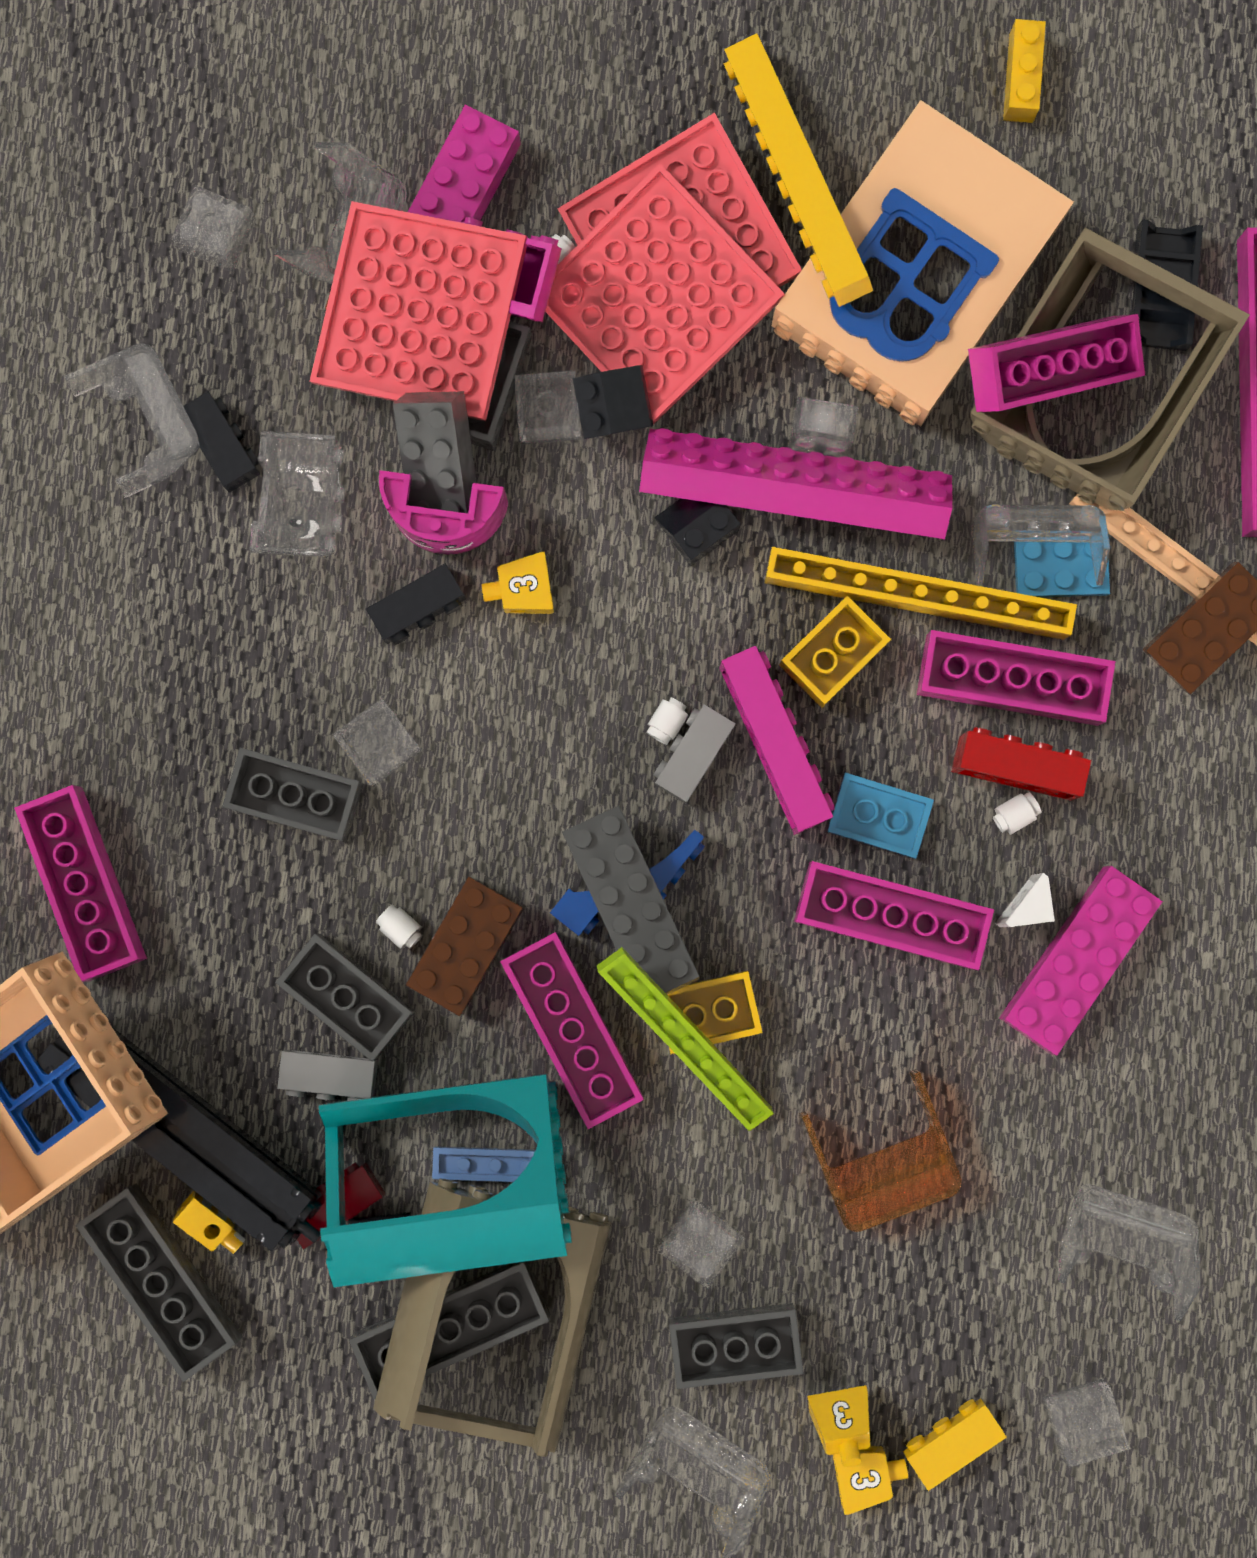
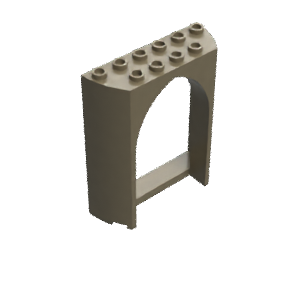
(1122, 474)
(418, 1321)

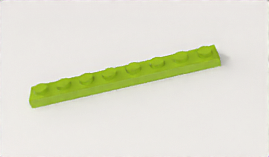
(684, 1038)

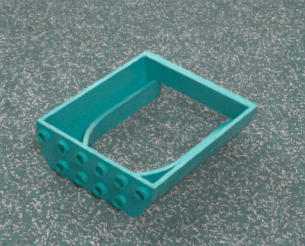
(508, 1228)

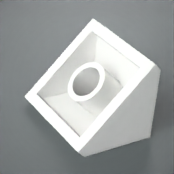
(1030, 905)

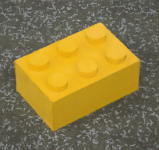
(834, 652)
(720, 1007)

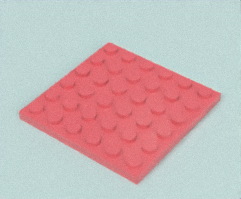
(715, 177)
(659, 290)
(418, 307)

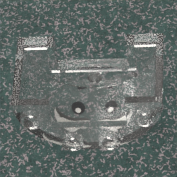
(298, 495)

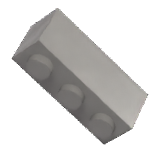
(693, 753)
(327, 1075)

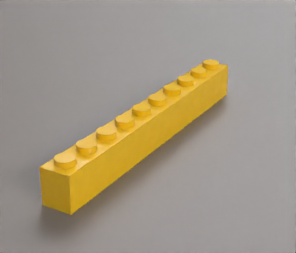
(798, 171)
(920, 593)

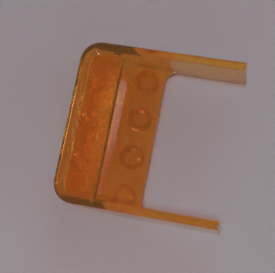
(892, 1178)

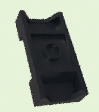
(1178, 251)

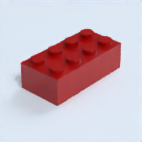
(1021, 765)

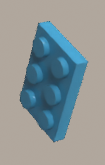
(1057, 570)
(880, 815)

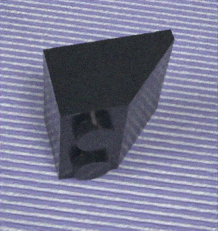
(612, 401)
(697, 527)

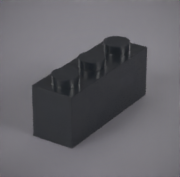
(222, 442)
(416, 605)

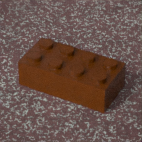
(1208, 629)
(465, 946)

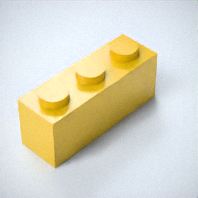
(1024, 71)
(953, 1443)

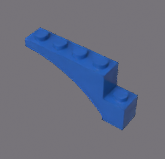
(579, 910)

